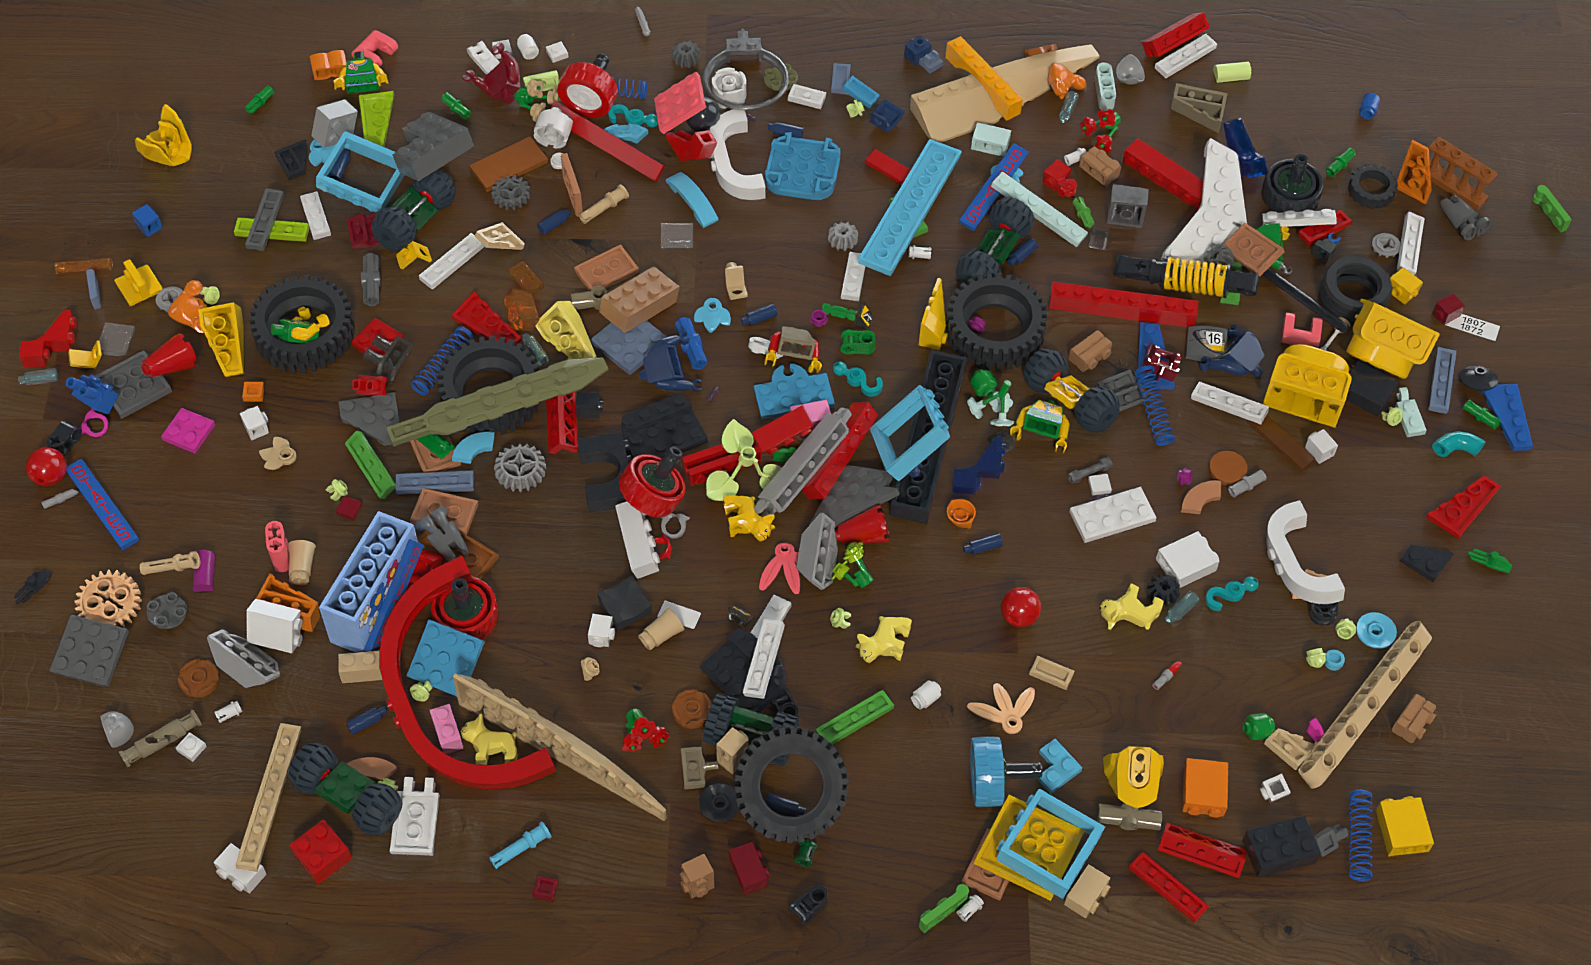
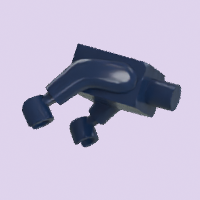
(1240, 356)
(664, 367)

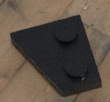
(293, 159)
(1426, 561)

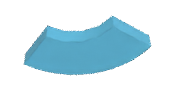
(628, 132)
(473, 445)

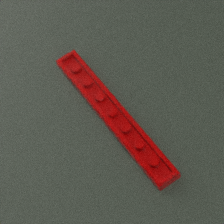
(612, 144)

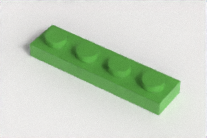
(370, 464)
(856, 717)

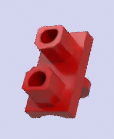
(370, 385)

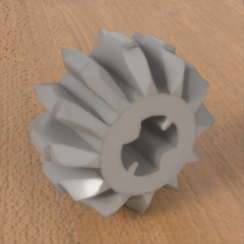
(843, 236)

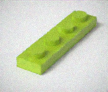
(281, 229)

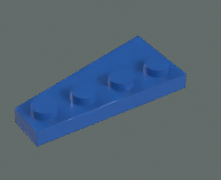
(1151, 334)
(1508, 407)

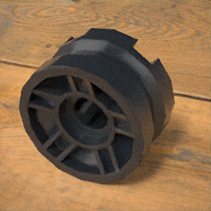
(1323, 618)

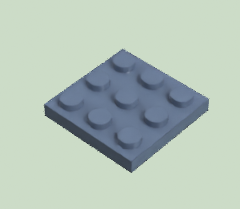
(627, 348)

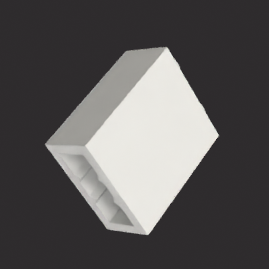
(1188, 559)
(274, 626)

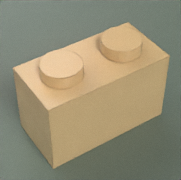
(360, 667)
(731, 748)
(1087, 891)

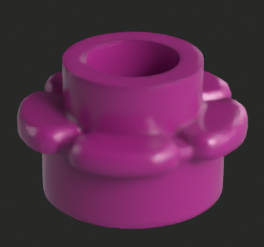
(818, 314)
(977, 324)
(1185, 476)

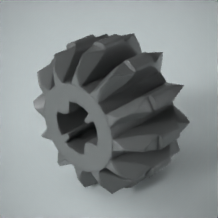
(686, 54)
(1219, 255)

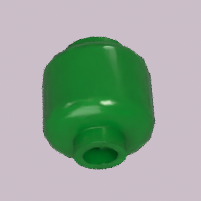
(983, 383)
(1258, 726)

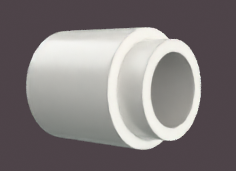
(527, 46)
(926, 694)

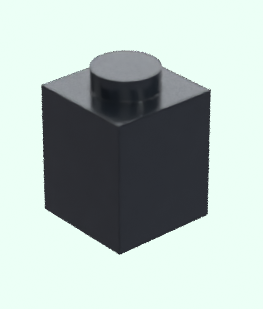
(589, 405)

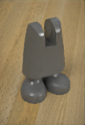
(1464, 217)
(445, 539)

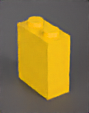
(1404, 826)

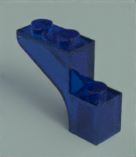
(1238, 140)
(989, 466)

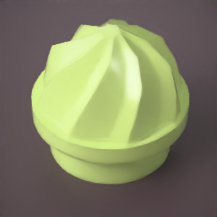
(1345, 628)
(1316, 657)

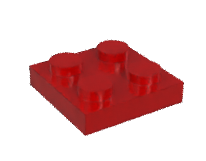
(367, 335)

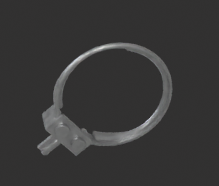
(745, 46)

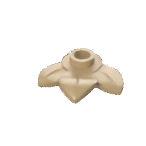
(276, 455)

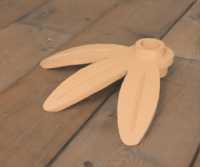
(1007, 711)

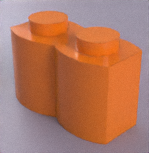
(327, 64)

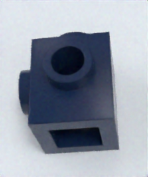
(917, 49)

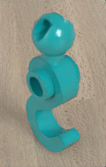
(633, 116)
(857, 377)
(1233, 592)

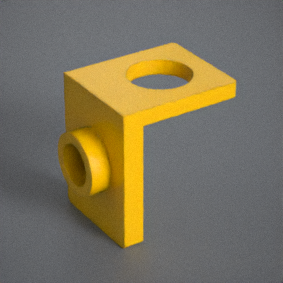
(411, 252)
(85, 359)

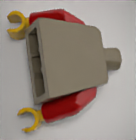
(794, 343)

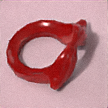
(663, 540)

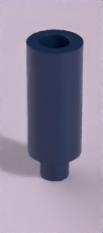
(782, 128)
(340, 166)
(553, 221)
(1022, 252)
(760, 315)
(983, 544)
(365, 719)
(784, 805)

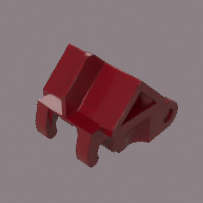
(1163, 369)

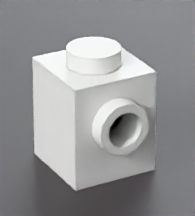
(254, 422)
(1321, 446)
(601, 630)
(1274, 788)

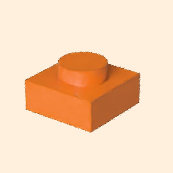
(253, 392)

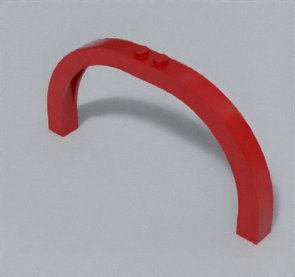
(402, 616)

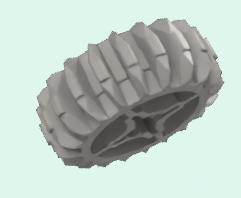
(508, 467)

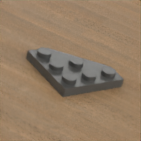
(371, 415)

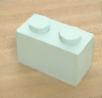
(991, 139)

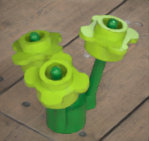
(853, 553)

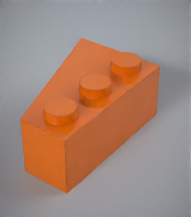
(281, 594)

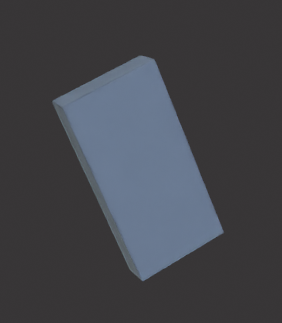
(840, 76)
(93, 289)

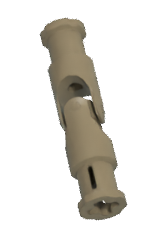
(172, 730)

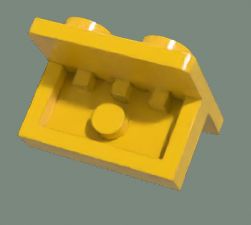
(137, 283)

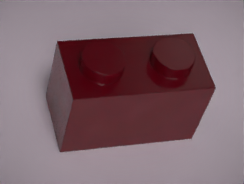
(748, 868)

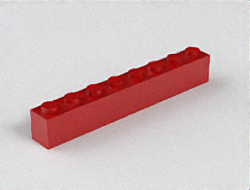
(1123, 304)

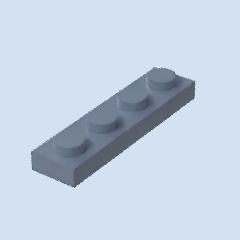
(1442, 380)
(437, 481)

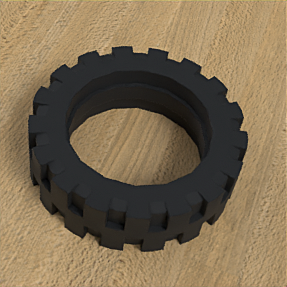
(1379, 174)

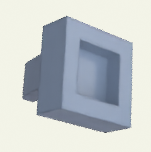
(931, 62)

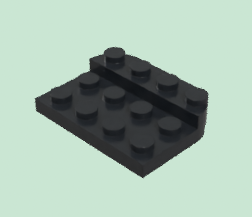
(662, 426)
(730, 669)

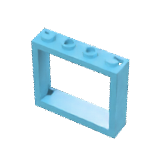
(352, 194)
(897, 417)
(1034, 872)

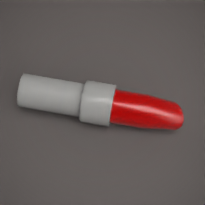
(1166, 675)

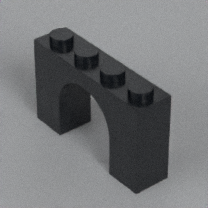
(609, 449)

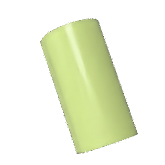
(1232, 71)
(548, 79)

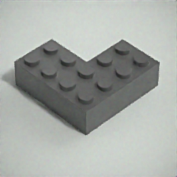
(430, 145)

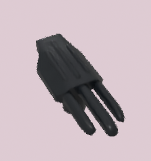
(33, 585)

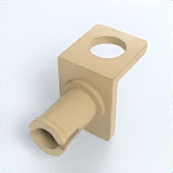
(735, 281)

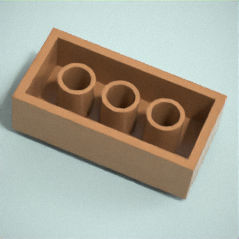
(639, 299)

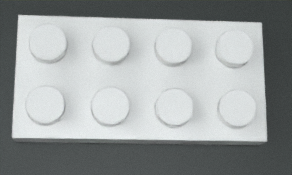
(1112, 514)

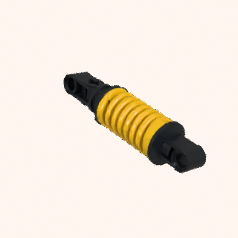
(1188, 277)

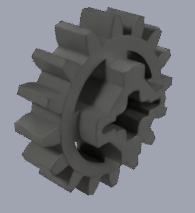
(510, 192)

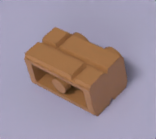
(1100, 166)
(1090, 351)
(1414, 718)

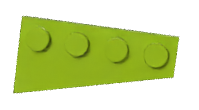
(376, 115)

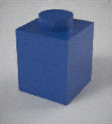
(147, 220)

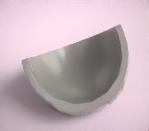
(1130, 70)
(117, 728)

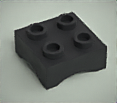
(625, 603)

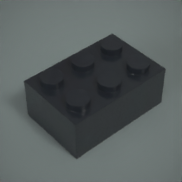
(1281, 846)

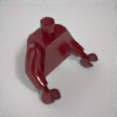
(502, 80)

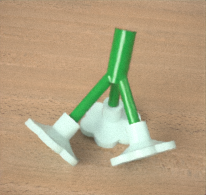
(1001, 403)

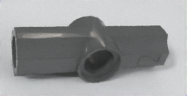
(371, 279)

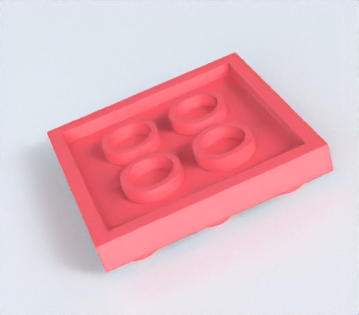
(679, 102)

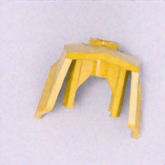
(169, 143)
(1123, 768)

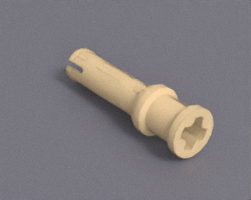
(610, 200)
(178, 563)

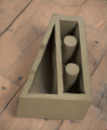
(1200, 105)

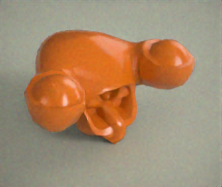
(1062, 79)
(186, 306)

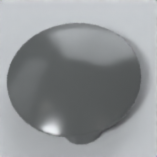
(167, 611)

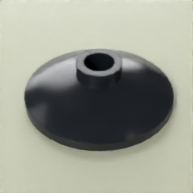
(1478, 378)
(715, 795)

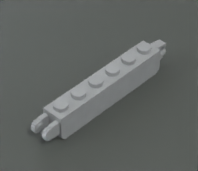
(804, 463)

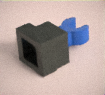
(1325, 249)

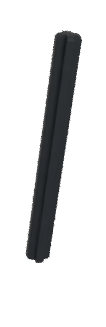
(1306, 301)

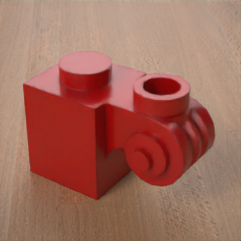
(1057, 178)

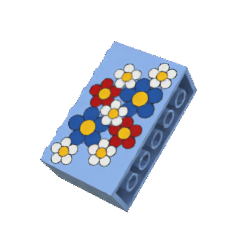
(364, 581)

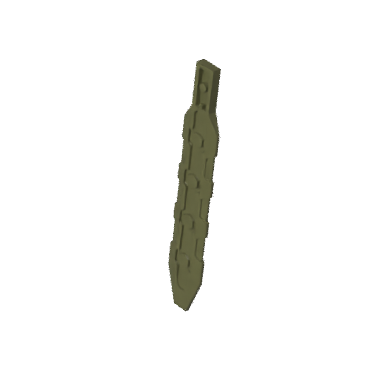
(500, 399)

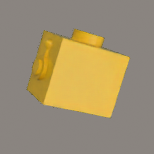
(1405, 285)

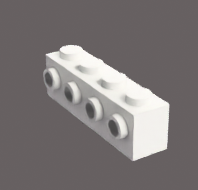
(638, 540)

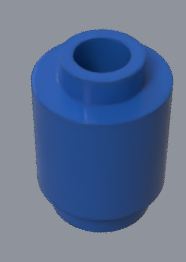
(1369, 105)

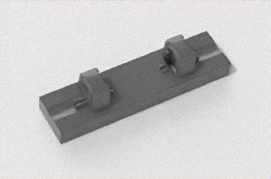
(264, 219)

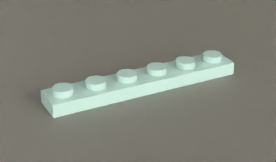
(1041, 210)

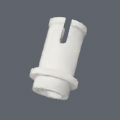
(1074, 157)
(919, 252)
(228, 711)
(975, 903)

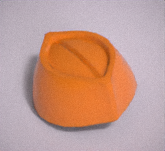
(961, 513)

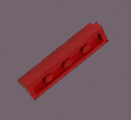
(556, 423)
(1203, 850)

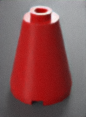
(170, 358)
(864, 528)

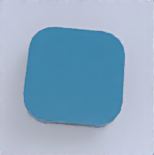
(802, 167)

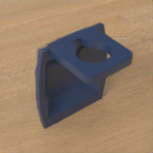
(886, 116)

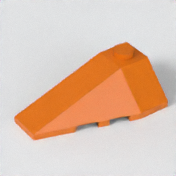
(1415, 173)

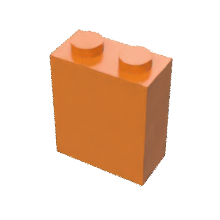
(1205, 787)

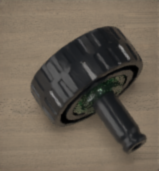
(1292, 186)

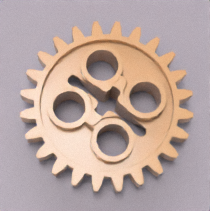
(118, 586)

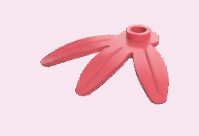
(788, 560)

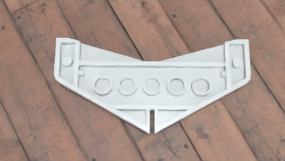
(1221, 207)

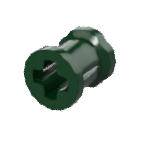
(805, 853)

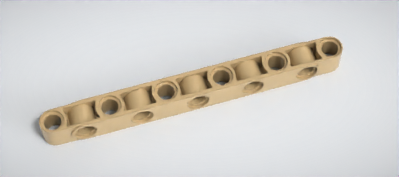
(1364, 705)

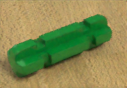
(838, 311)

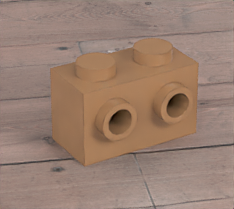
(697, 876)

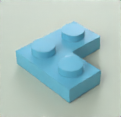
(1062, 767)

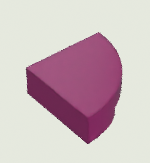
(1315, 730)

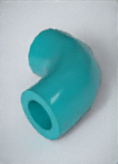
(1458, 441)

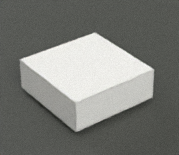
(1099, 484)

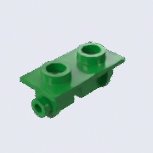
(436, 444)

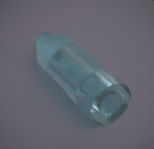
(1068, 106)
(535, 349)
(39, 377)
(1184, 605)

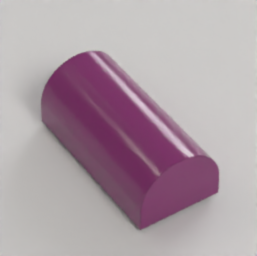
(204, 576)

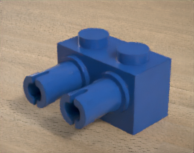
(93, 392)

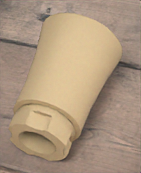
(300, 561)
(661, 629)

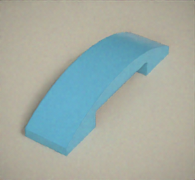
(694, 198)

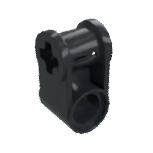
(64, 436)
(785, 704)
(806, 907)

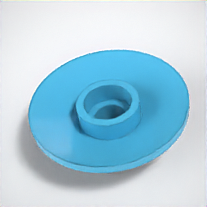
(1376, 623)

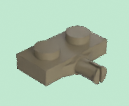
(695, 767)

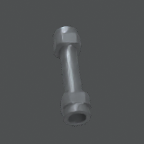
(1076, 476)

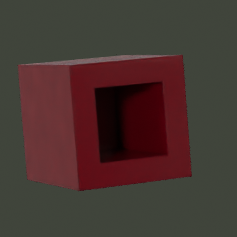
(1448, 309)

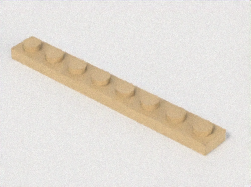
(268, 798)

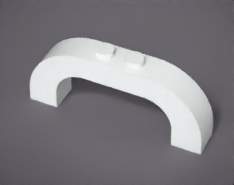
(740, 186)
(1307, 587)

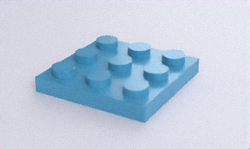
(443, 654)

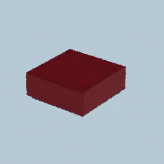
(349, 508)
(545, 888)

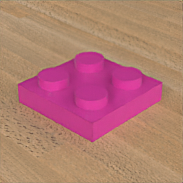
(188, 430)

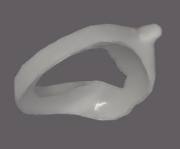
(682, 519)

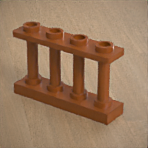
(1453, 184)

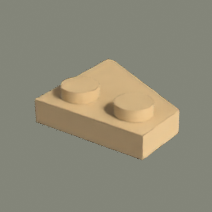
(1290, 747)

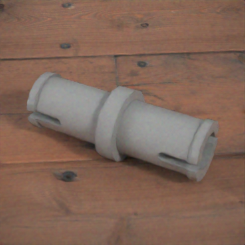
(1247, 483)

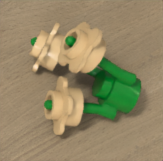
(534, 90)

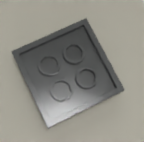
(133, 386)
(89, 651)

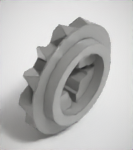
(1381, 240)
(162, 297)

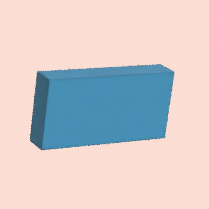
(860, 92)

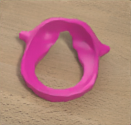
(92, 414)

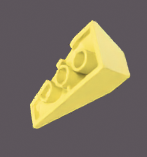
(566, 331)

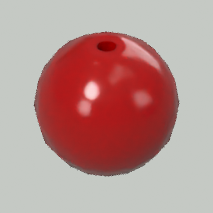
(46, 466)
(1021, 607)

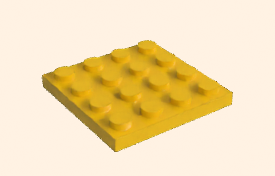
(1042, 840)

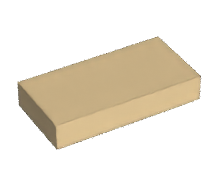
(1051, 672)

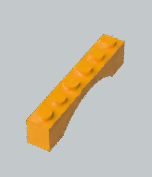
(1004, 98)

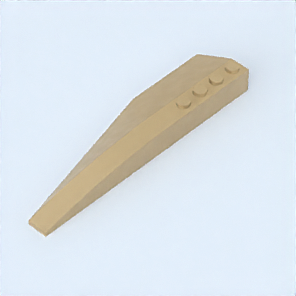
(962, 103)
(561, 745)

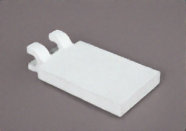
(416, 825)

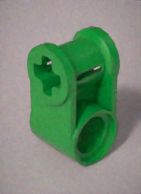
(857, 342)

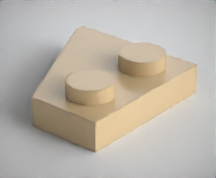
(499, 237)

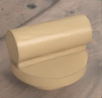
(590, 668)

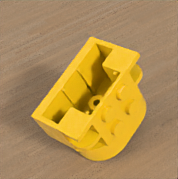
(1390, 340)
(1309, 384)

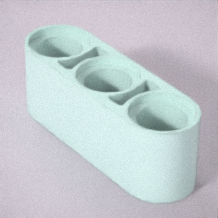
(1105, 86)

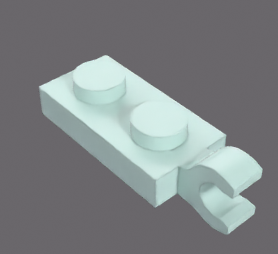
(1411, 417)

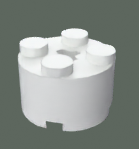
(729, 86)
(552, 128)

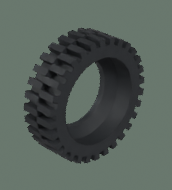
(1002, 294)
(288, 299)
(487, 357)
(767, 748)

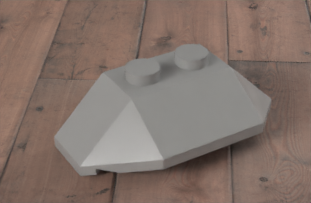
(818, 551)
(242, 659)

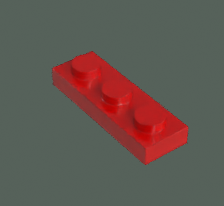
(1313, 233)

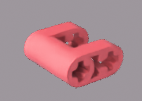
(375, 41)
(1296, 336)
(277, 546)

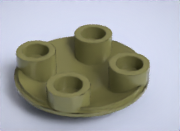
(774, 79)

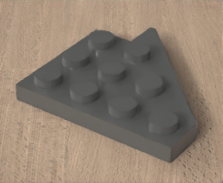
(856, 492)

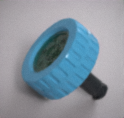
(991, 771)

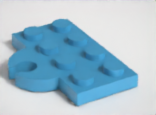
(786, 391)

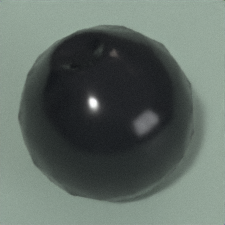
(706, 118)

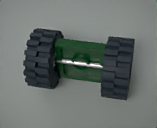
(727, 714)

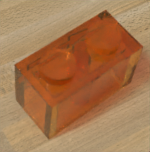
(521, 310)

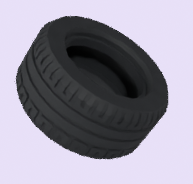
(1357, 270)

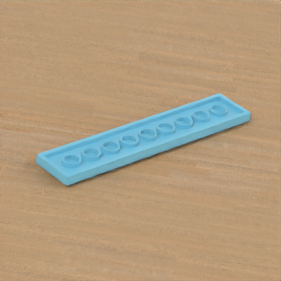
(909, 207)

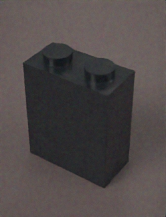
(1370, 388)

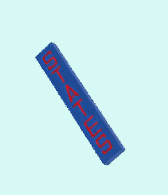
(988, 195)
(102, 504)
(395, 592)

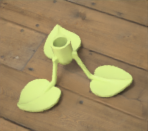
(737, 439)

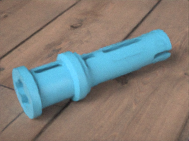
(528, 840)

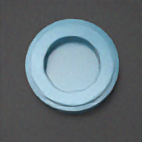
(1334, 660)

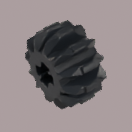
(1164, 589)

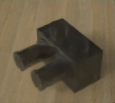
(394, 358)

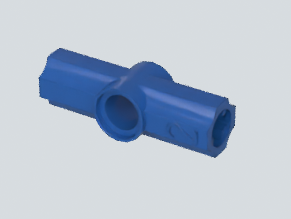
(694, 347)

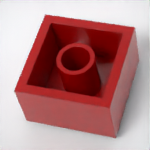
(320, 852)

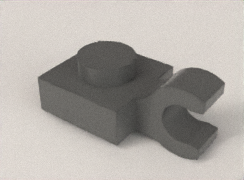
(1328, 839)

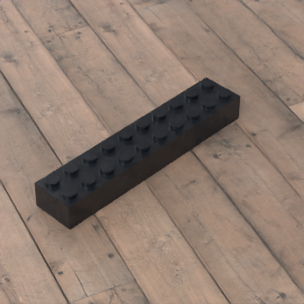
(944, 378)

